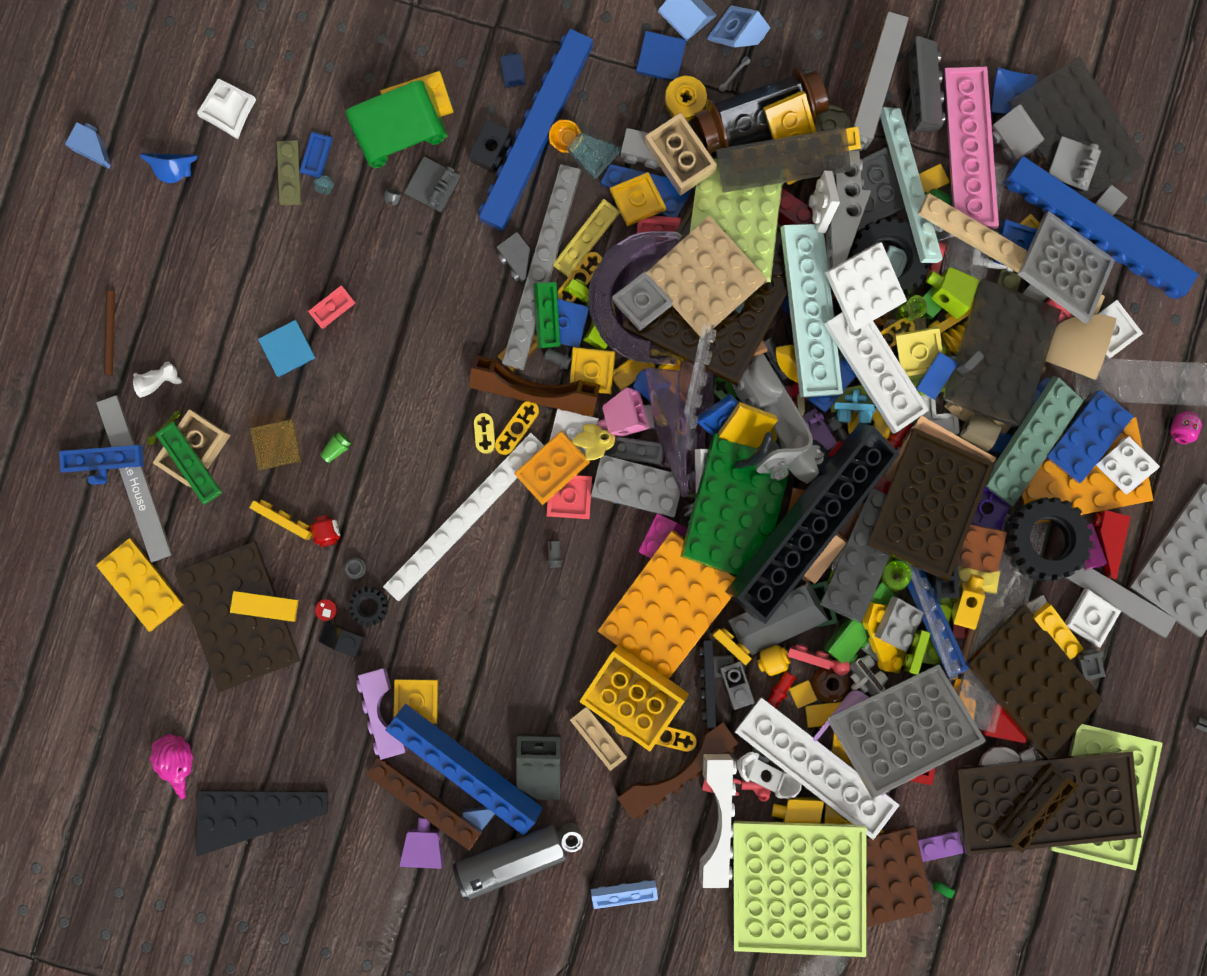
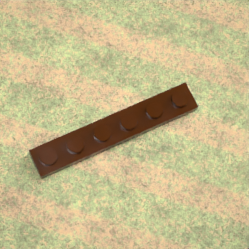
(424, 803)

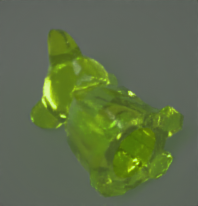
(912, 308)

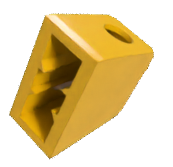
(966, 609)
(800, 810)

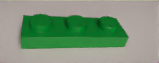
(546, 314)

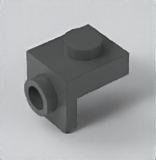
(1091, 663)

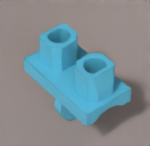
(865, 410)

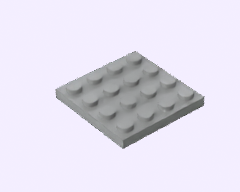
(1066, 267)

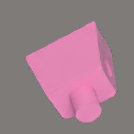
(624, 414)

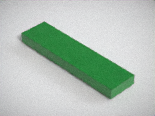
(189, 463)

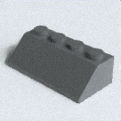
(925, 85)
(795, 615)

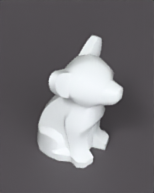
(150, 381)

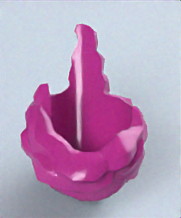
(172, 761)

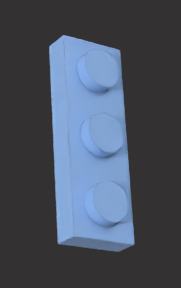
(624, 894)

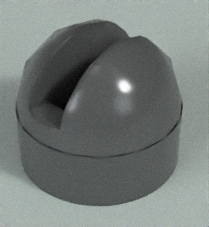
(392, 195)

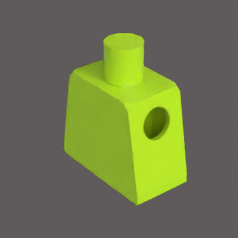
(953, 290)

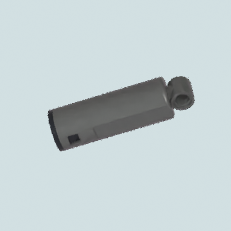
(515, 859)

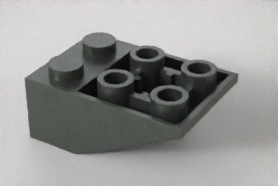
(539, 765)

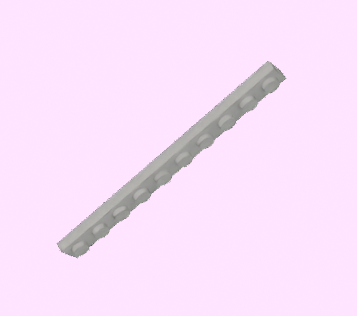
(542, 265)

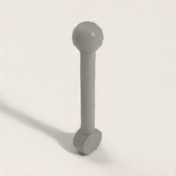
(745, 61)

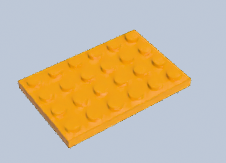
(1095, 492)
(667, 607)

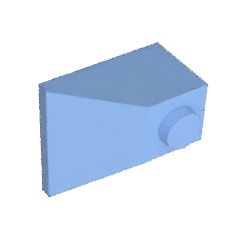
(739, 28)

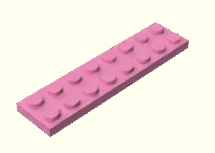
(971, 144)

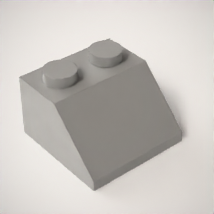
(1016, 134)

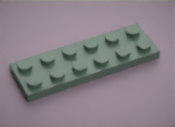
(1033, 441)

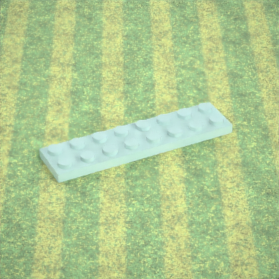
(810, 309)

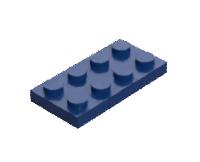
(1089, 436)

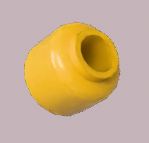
(774, 660)

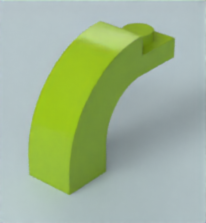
(579, 290)

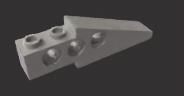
(843, 226)

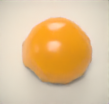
(562, 134)

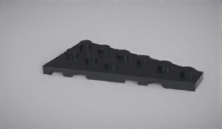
(240, 815)

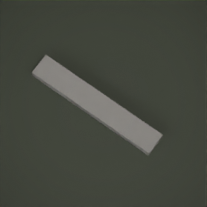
(1124, 600)

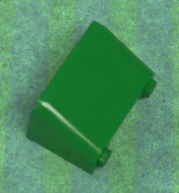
(396, 121)

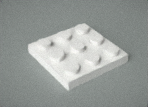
(866, 286)

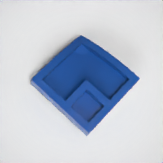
(1006, 87)

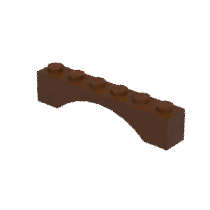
(493, 377)
(641, 796)

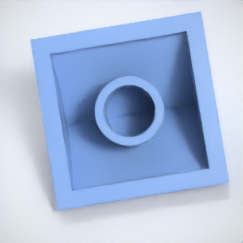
(687, 16)

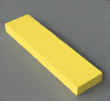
(586, 238)

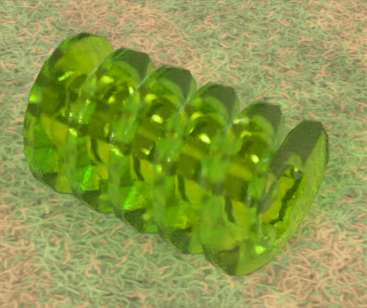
(902, 581)

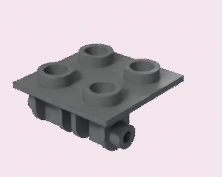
(432, 184)

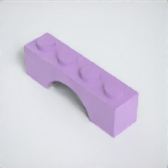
(374, 686)

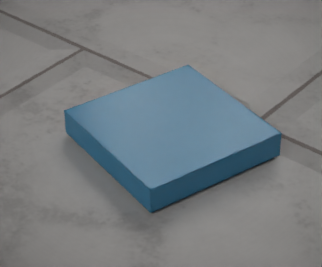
(287, 348)

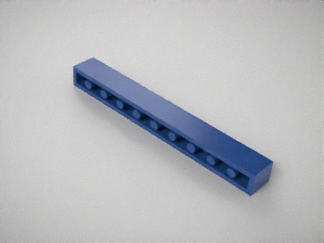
(535, 131)
(1100, 228)

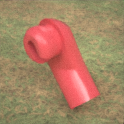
(762, 793)

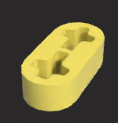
(489, 432)

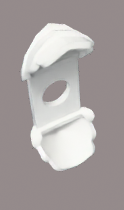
(780, 783)

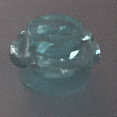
(323, 185)

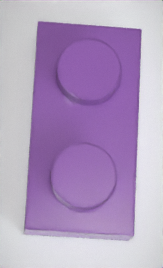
(940, 846)

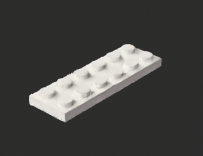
(878, 372)

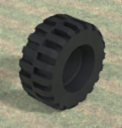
(900, 235)
(1074, 531)

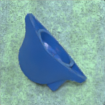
(170, 167)

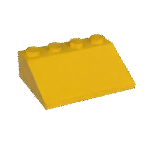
(634, 697)

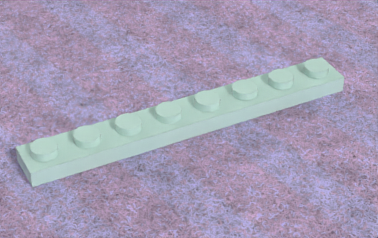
(910, 184)

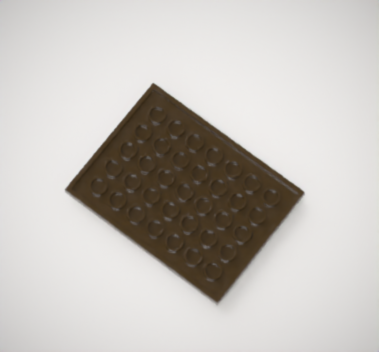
(736, 335)

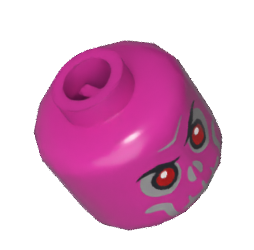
(1186, 427)

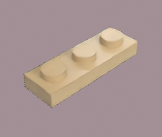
(598, 738)

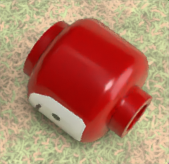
(325, 531)

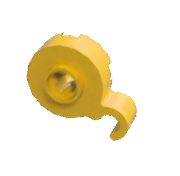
(685, 86)

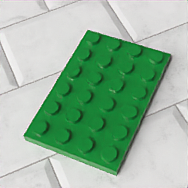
(731, 509)

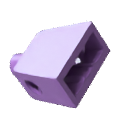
(422, 847)

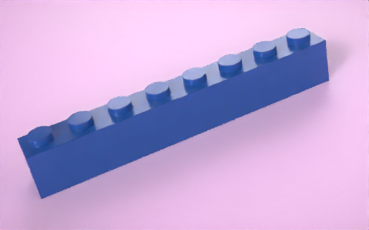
(464, 769)

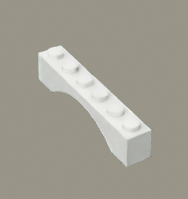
(714, 864)

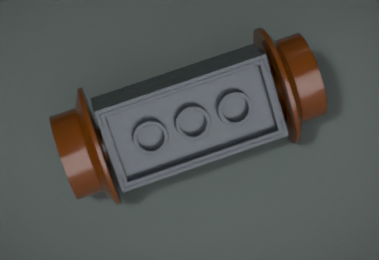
(742, 117)

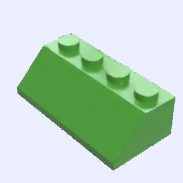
(852, 634)

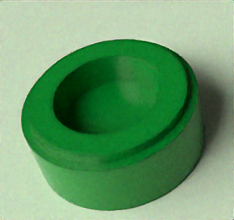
(943, 889)

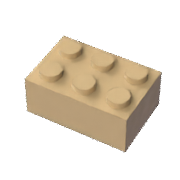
(680, 154)
(203, 437)

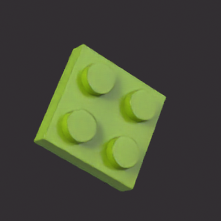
(918, 646)

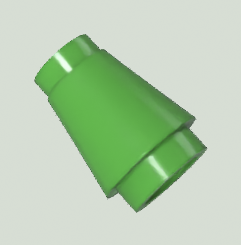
(336, 446)

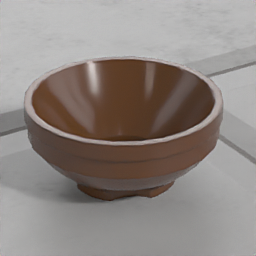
(818, 684)

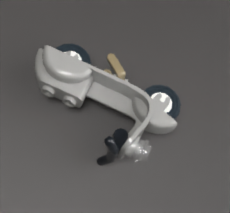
(800, 454)

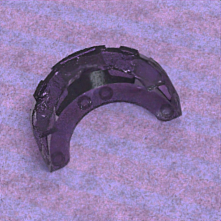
(615, 271)

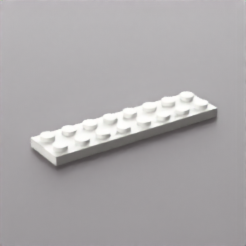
(815, 767)

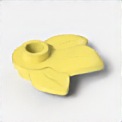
(592, 440)

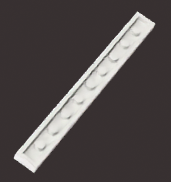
(461, 519)

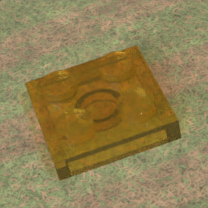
(275, 445)

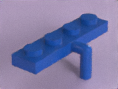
(100, 460)

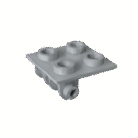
(1075, 163)

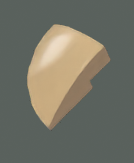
(1081, 345)

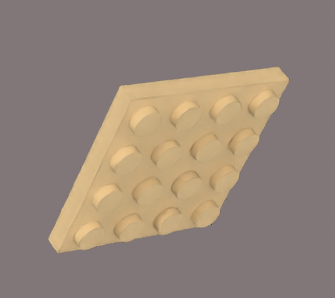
(706, 275)

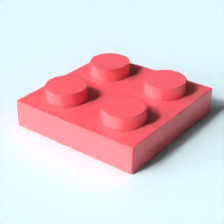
(572, 499)

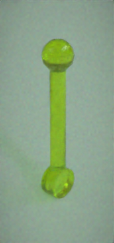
(151, 440)

